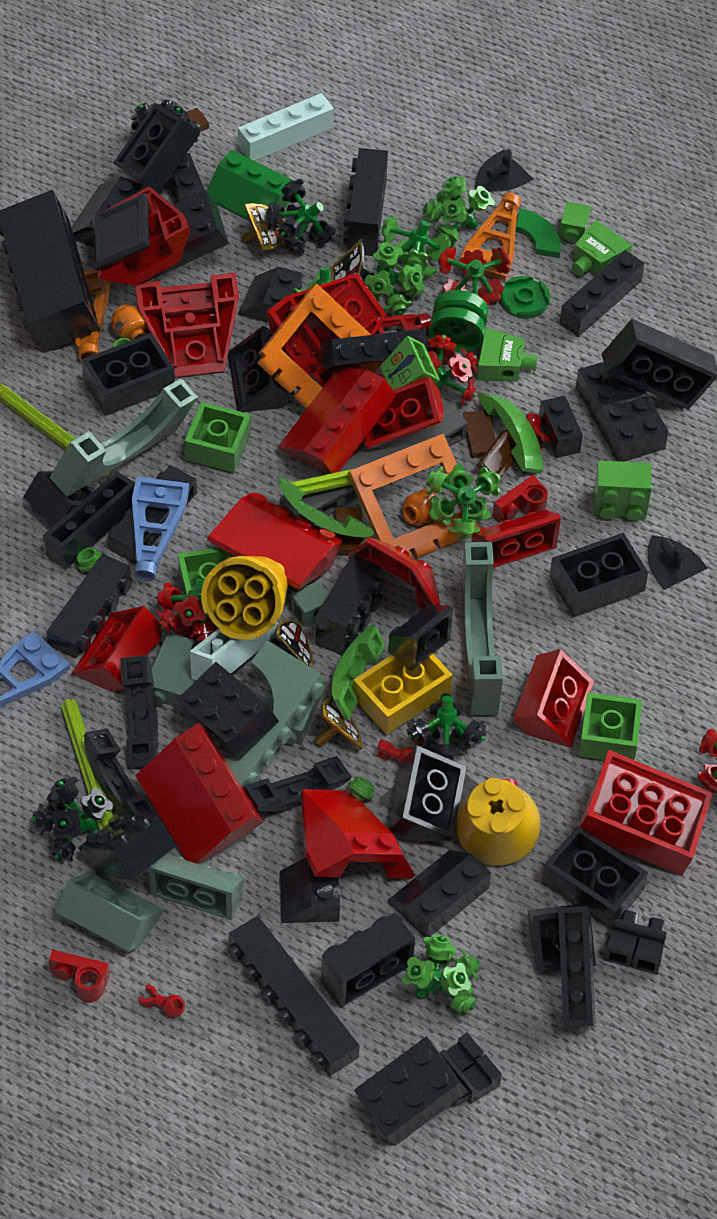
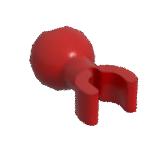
(536, 423)
(388, 751)
(169, 1004)

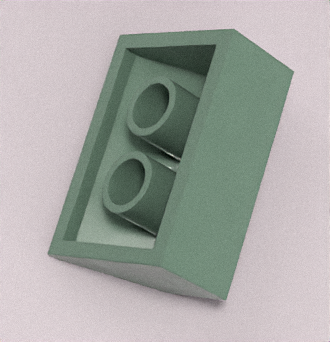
(196, 886)
(108, 910)

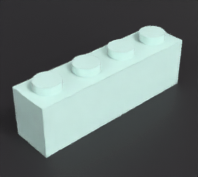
(285, 127)
(225, 651)

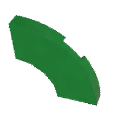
(539, 232)

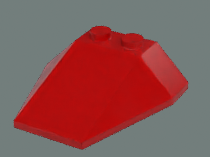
(167, 241)
(192, 322)
(304, 344)
(400, 564)
(345, 830)

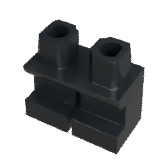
(648, 939)
(472, 1068)

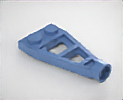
(156, 494)
(37, 655)

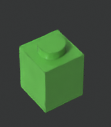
(574, 221)

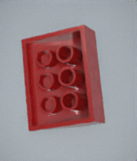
(338, 419)
(273, 532)
(198, 795)
(646, 812)

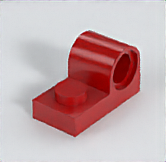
(527, 496)
(83, 970)

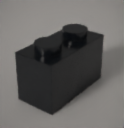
(561, 426)

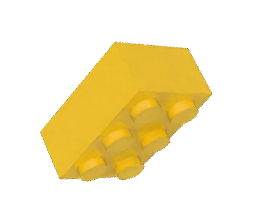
(396, 694)

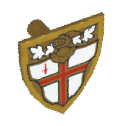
(266, 235)
(336, 723)

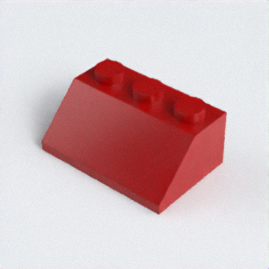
(413, 410)
(521, 537)
(123, 635)
(553, 698)

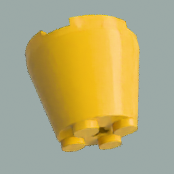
(245, 595)
(498, 823)

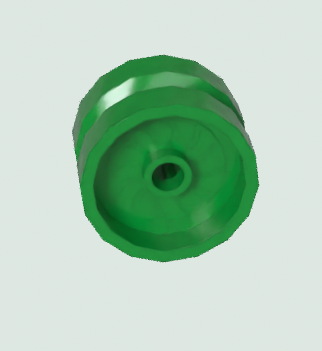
(461, 318)

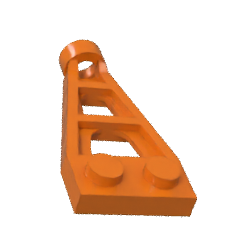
(506, 214)
(100, 289)

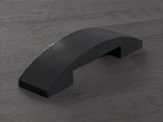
(141, 710)
(112, 778)
(287, 792)

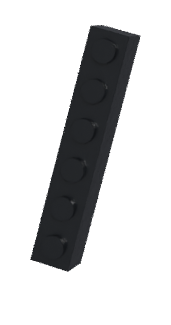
(293, 996)

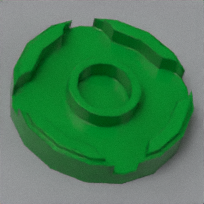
(525, 297)

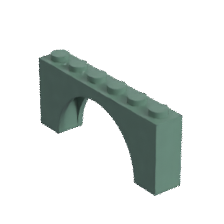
(89, 459)
(483, 666)
(173, 678)
(293, 690)

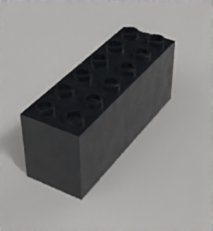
(47, 272)

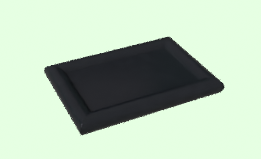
(121, 232)

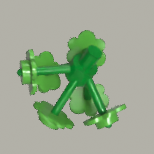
(416, 241)

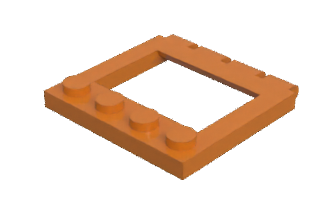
(290, 374)
(396, 467)

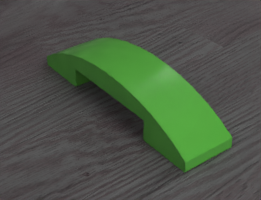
(527, 450)
(350, 526)
(362, 651)

